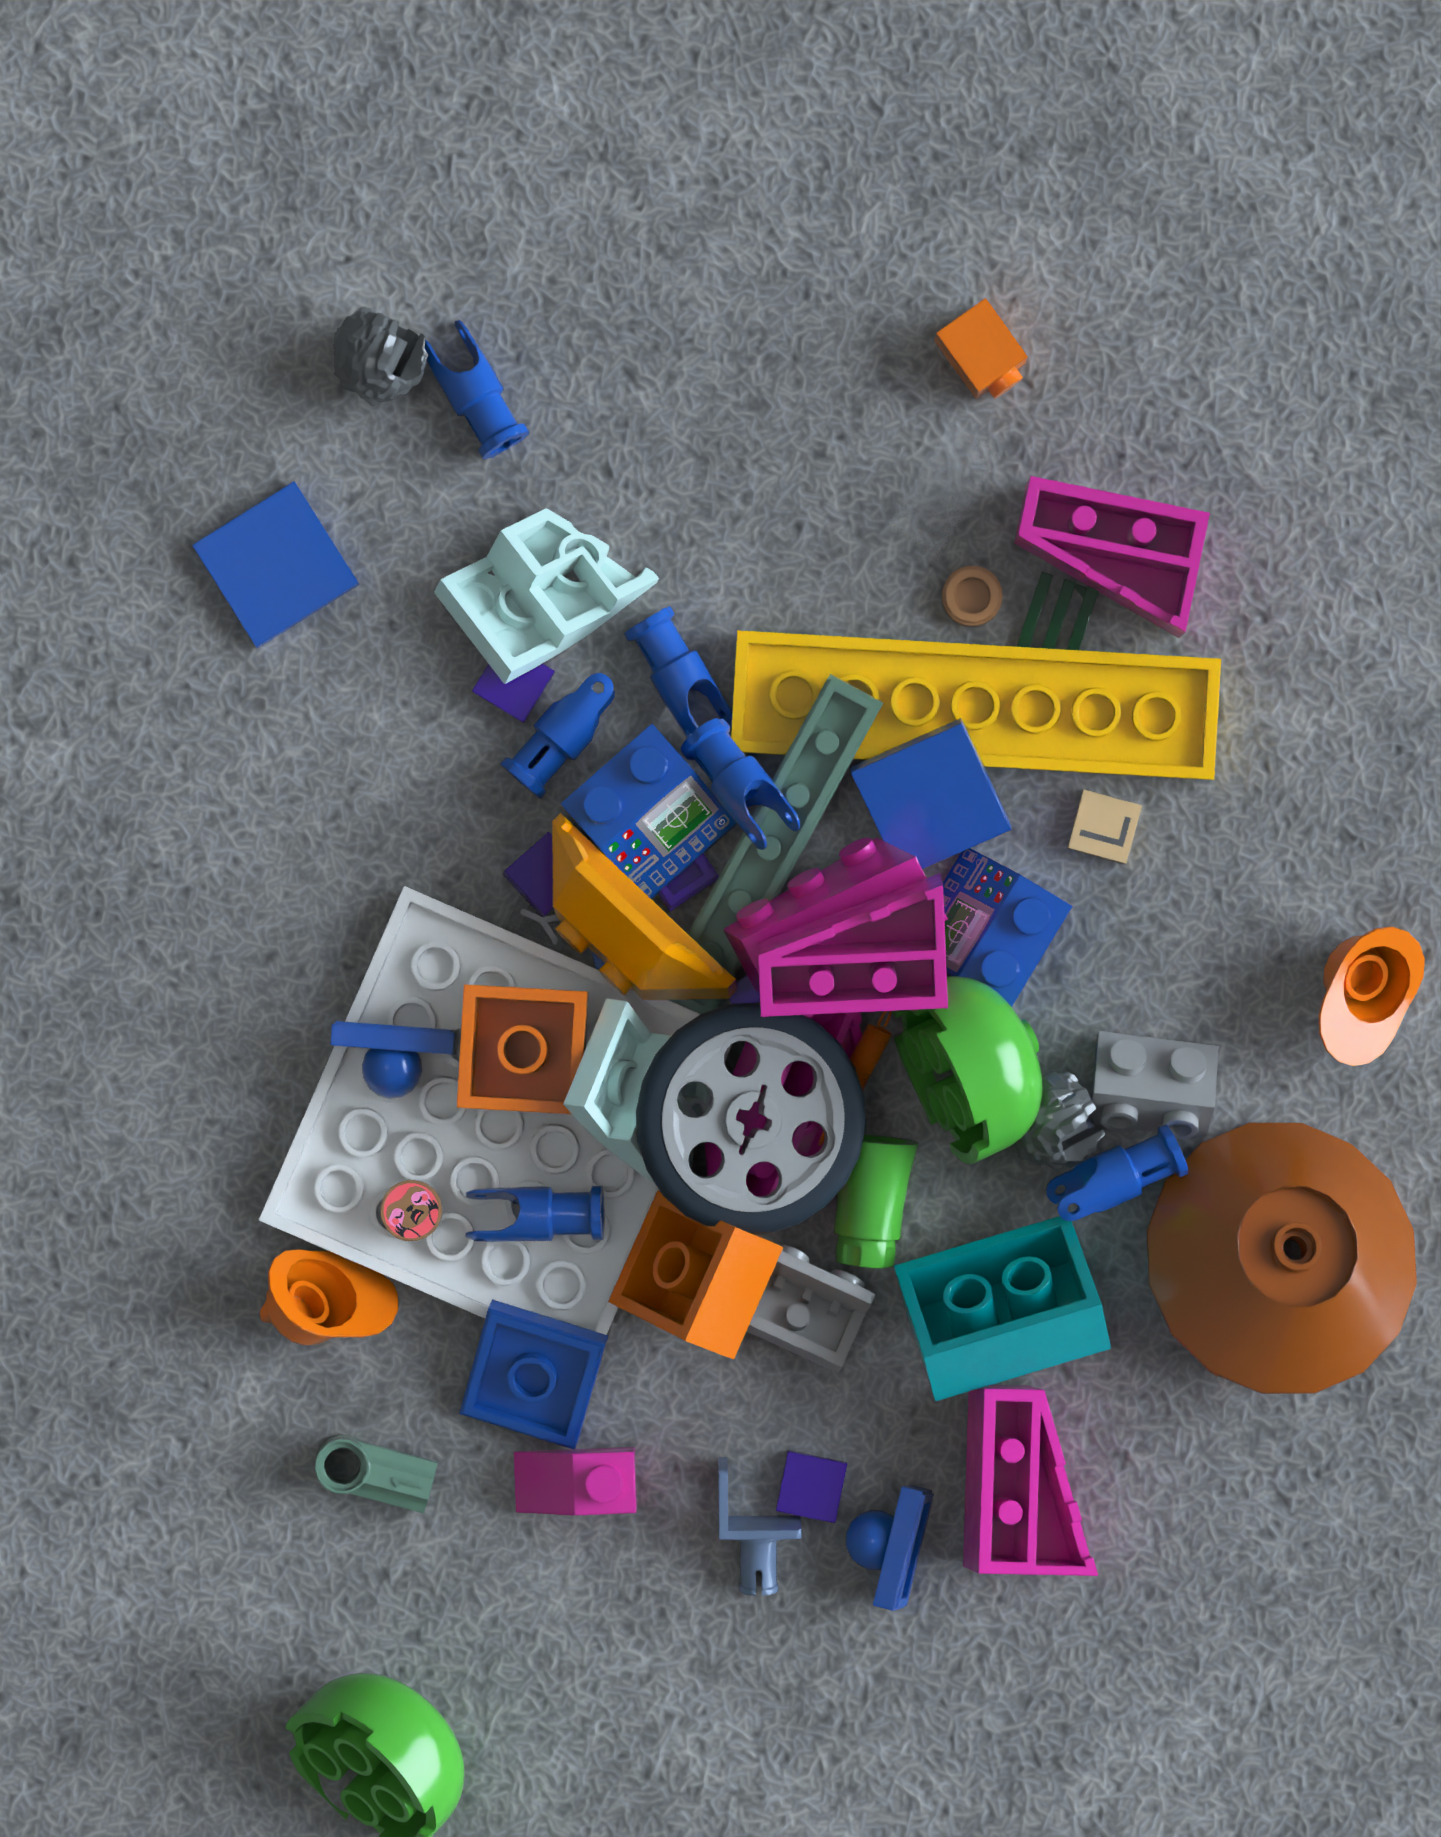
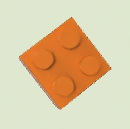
(520, 1047)
(695, 1277)

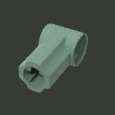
(382, 1474)

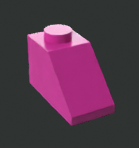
(576, 1481)

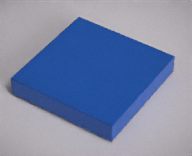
(275, 564)
(932, 795)
(533, 1374)

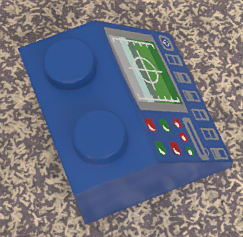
(649, 812)
(997, 923)

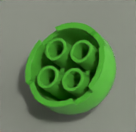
(993, 1066)
(395, 1743)

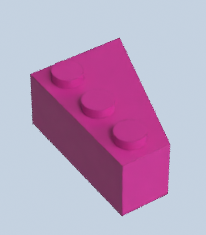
(861, 874)
(861, 958)
(1017, 1489)

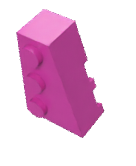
(1119, 545)

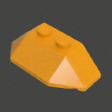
(626, 927)

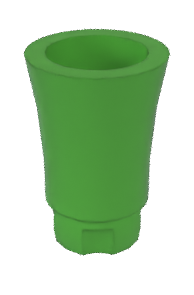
(873, 1202)

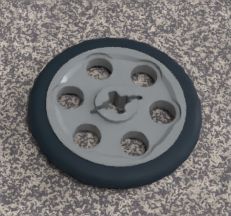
(697, 1055)

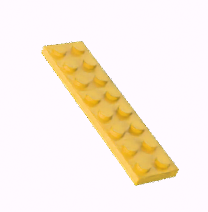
(1016, 702)

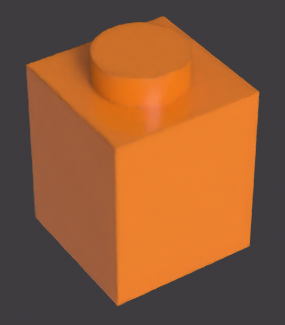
(982, 351)

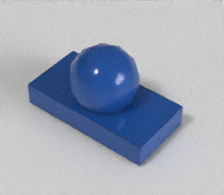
(393, 1061)
(892, 1544)

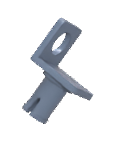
(757, 1539)

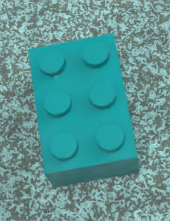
(1002, 1307)

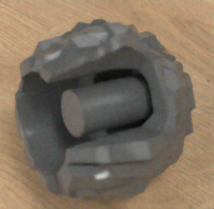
(377, 356)
(1062, 1128)

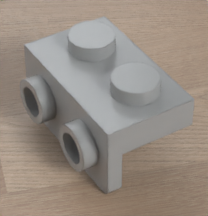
(1153, 1084)
(811, 1310)

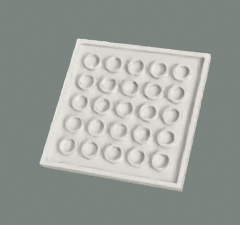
(364, 1144)

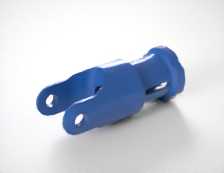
(478, 398)
(676, 668)
(562, 729)
(736, 778)
(1117, 1175)
(545, 1214)

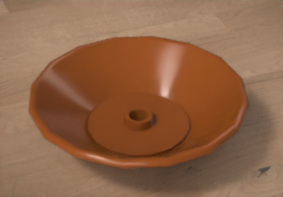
(1236, 1293)

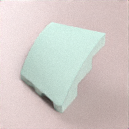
(529, 605)
(610, 1081)

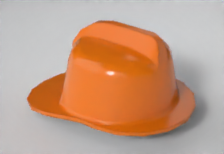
(1368, 993)
(326, 1297)

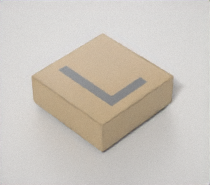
(1104, 826)

